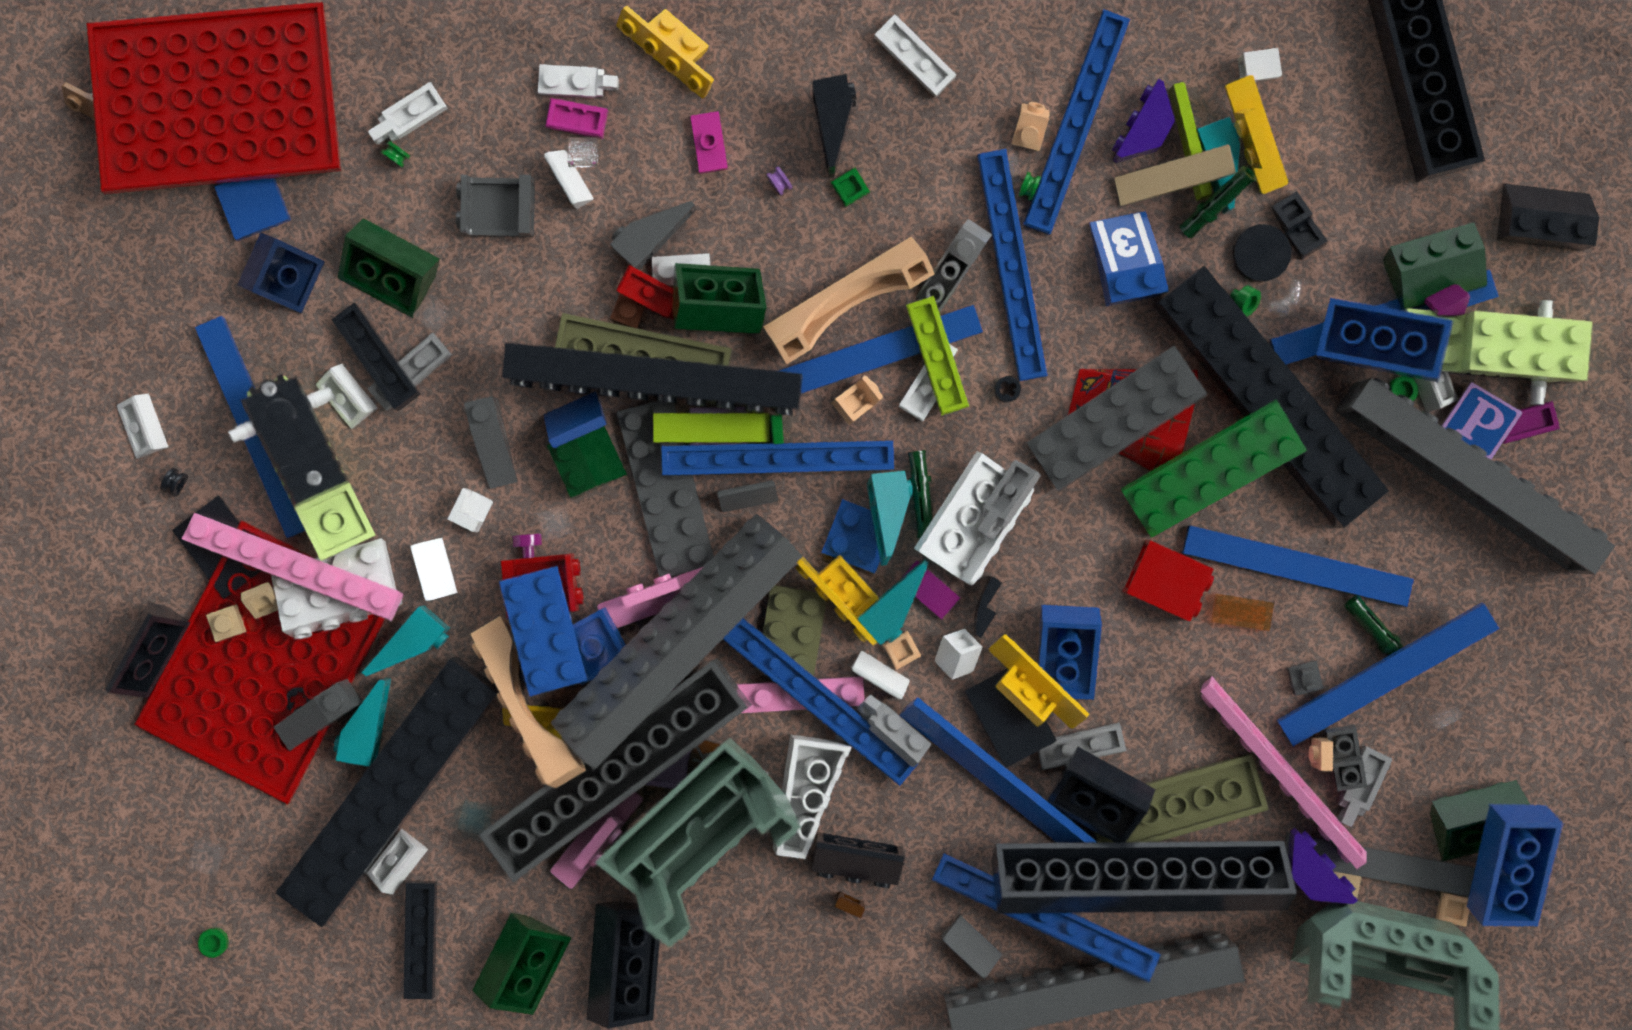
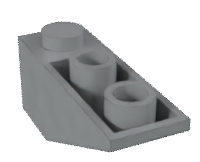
(955, 263)

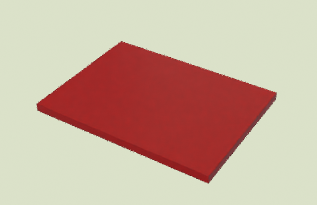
(213, 97)
(232, 692)

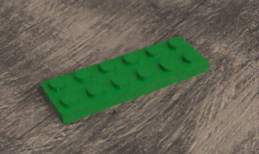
(1213, 468)

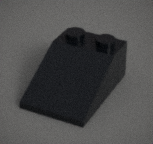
(833, 107)

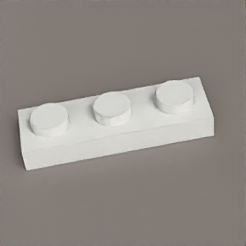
(915, 55)

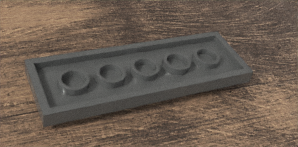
(1117, 418)
(667, 502)

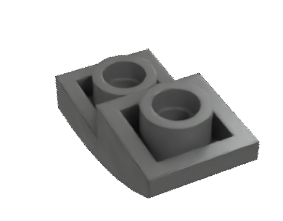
(1347, 759)

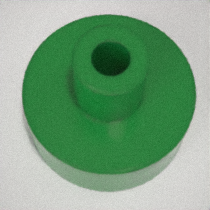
(1246, 299)

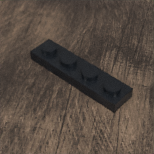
(376, 357)
(420, 939)

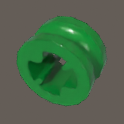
(395, 154)
(1029, 186)

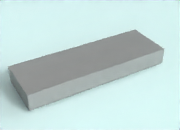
(417, 364)
(1097, 741)

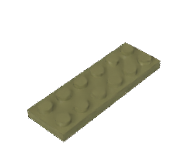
(606, 337)
(1200, 800)

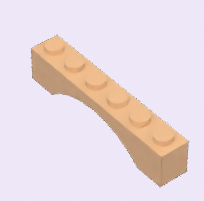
(891, 271)
(552, 755)

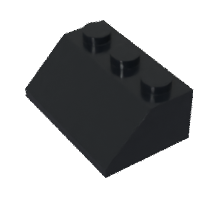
(1547, 218)
(146, 651)
(1101, 796)
(857, 860)

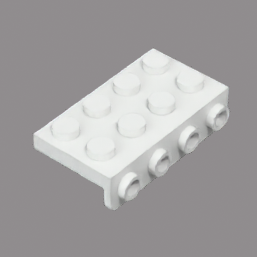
(953, 533)
(308, 611)

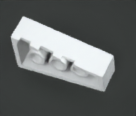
(808, 781)

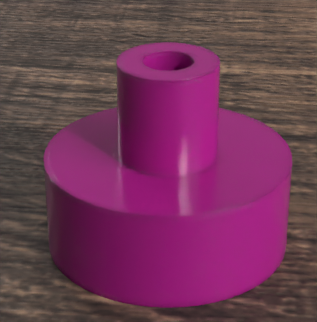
(527, 543)

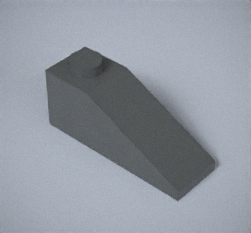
(646, 236)
(491, 441)
(318, 714)

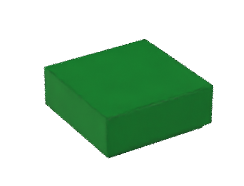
(850, 187)
(777, 429)

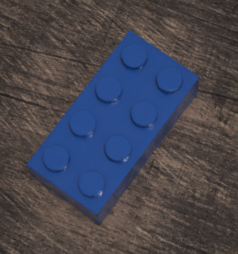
(1384, 339)
(543, 630)
(1514, 865)

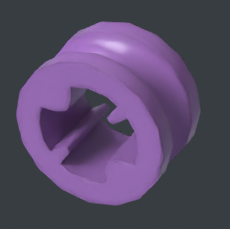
(779, 181)

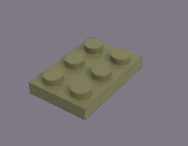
(795, 623)

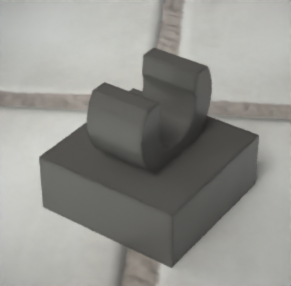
(1305, 677)

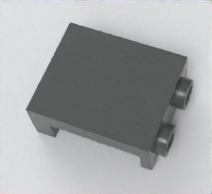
(496, 206)

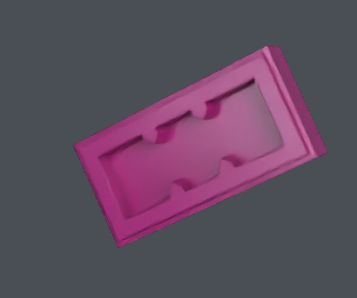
(576, 118)
(709, 142)

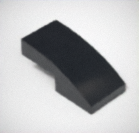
(1298, 225)
(984, 615)

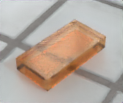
(1242, 612)

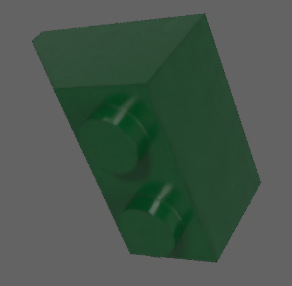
(587, 462)

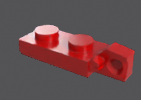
(647, 292)

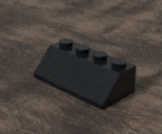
(621, 967)

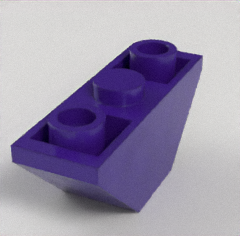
(1147, 126)
(1315, 872)

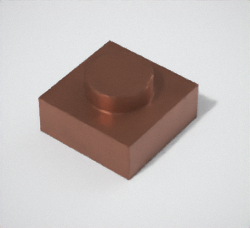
(627, 312)

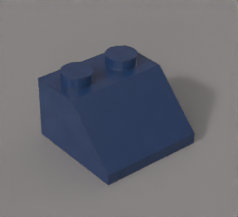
(280, 272)

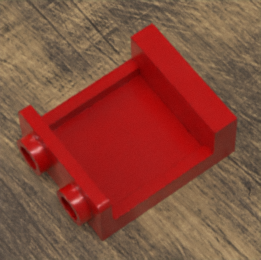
(567, 567)
(1169, 580)

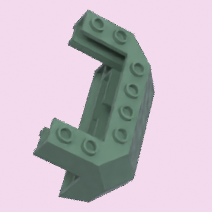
(691, 833)
(1398, 951)

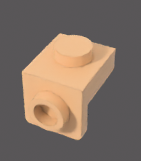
(1031, 126)
(857, 399)
(1321, 753)

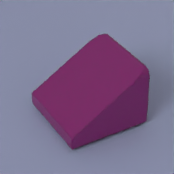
(1449, 301)

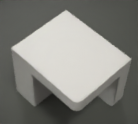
(1261, 64)
(470, 510)
(958, 654)

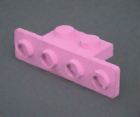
(646, 601)
(592, 841)

